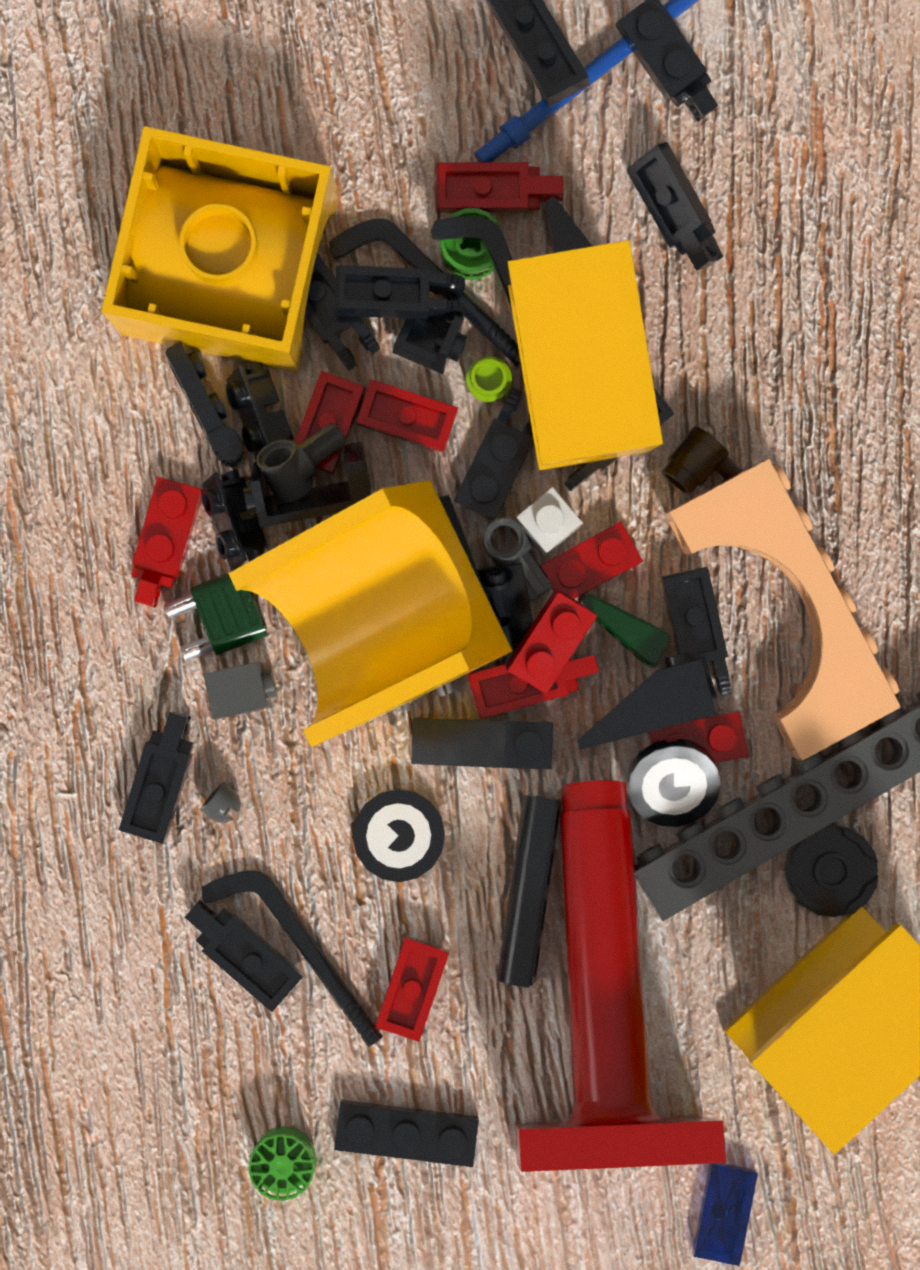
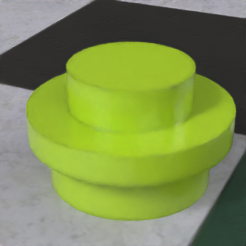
(488, 379)

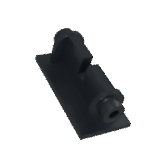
(250, 393)
(225, 502)
(509, 600)

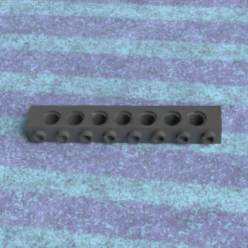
(791, 825)

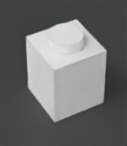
(548, 522)

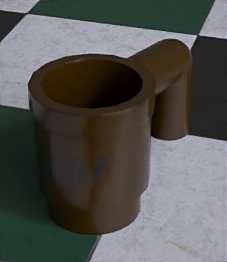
(697, 460)

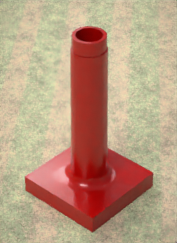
(612, 1104)

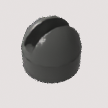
(218, 803)

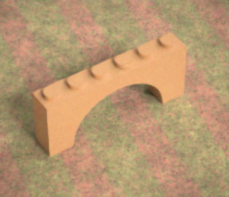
(843, 680)

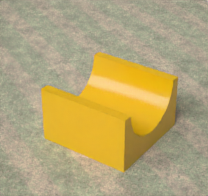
(218, 248)
(584, 355)
(379, 605)
(839, 1027)

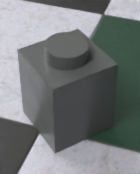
(240, 690)

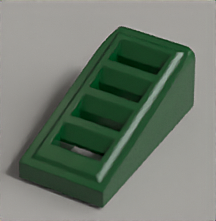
(636, 635)

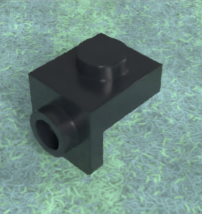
(431, 342)

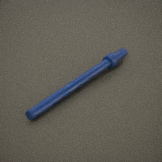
(517, 130)

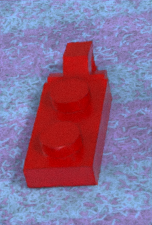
(494, 187)
(164, 538)
(501, 691)

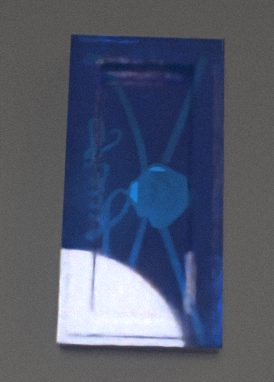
(725, 1213)

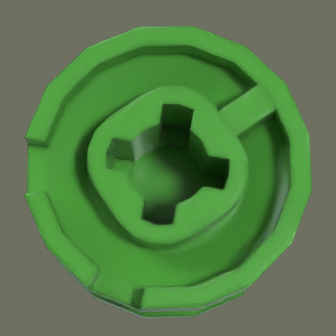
(468, 254)
(282, 1163)

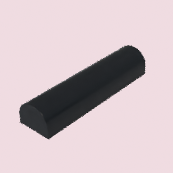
(529, 891)

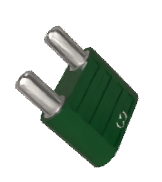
(227, 616)

